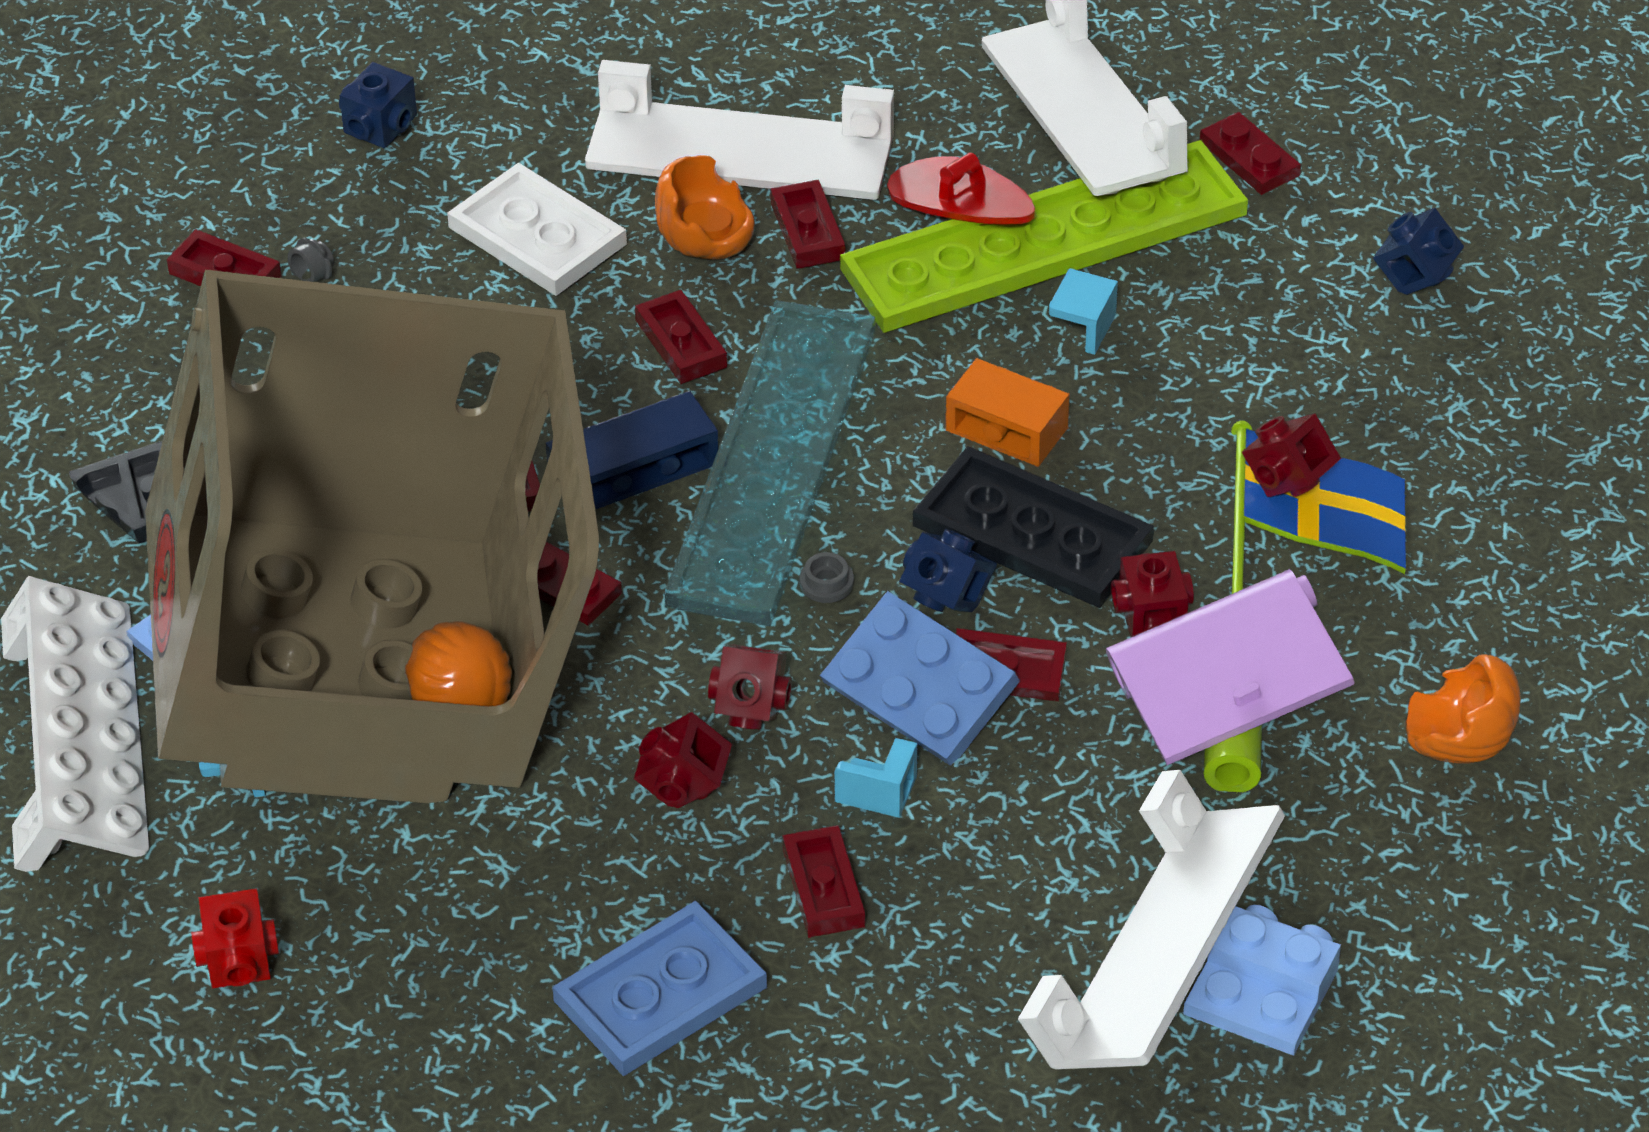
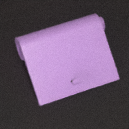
(1230, 666)

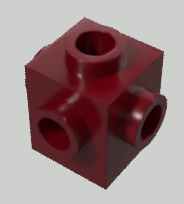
(1290, 455)
(1151, 584)
(765, 671)
(682, 761)

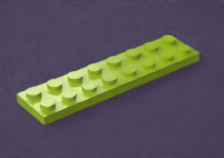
(1072, 229)

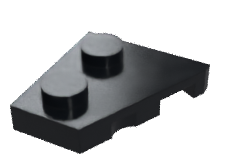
(121, 487)

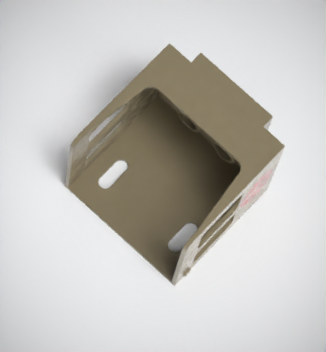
(345, 514)

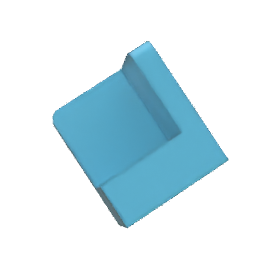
(1086, 301)
(878, 785)

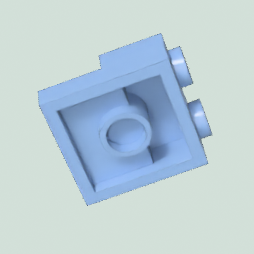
(1264, 978)

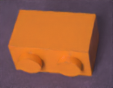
(1007, 412)

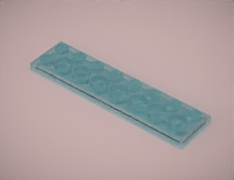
(770, 464)

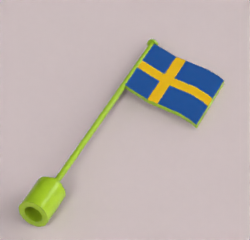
(1350, 512)

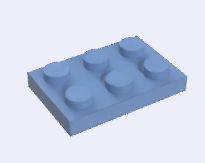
(920, 678)
(659, 987)

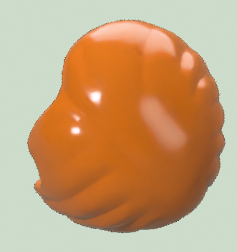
(701, 211)
(459, 666)
(1468, 715)

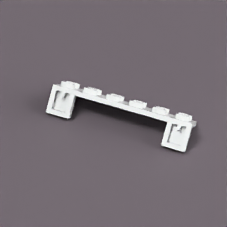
(1087, 104)
(747, 147)
(81, 722)
(1164, 938)

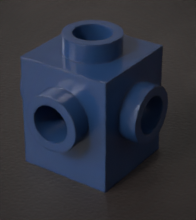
(378, 105)
(1418, 251)
(946, 571)

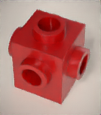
(234, 939)

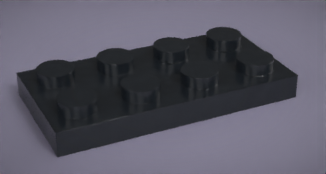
(1033, 525)

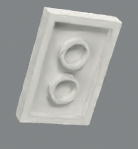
(537, 229)

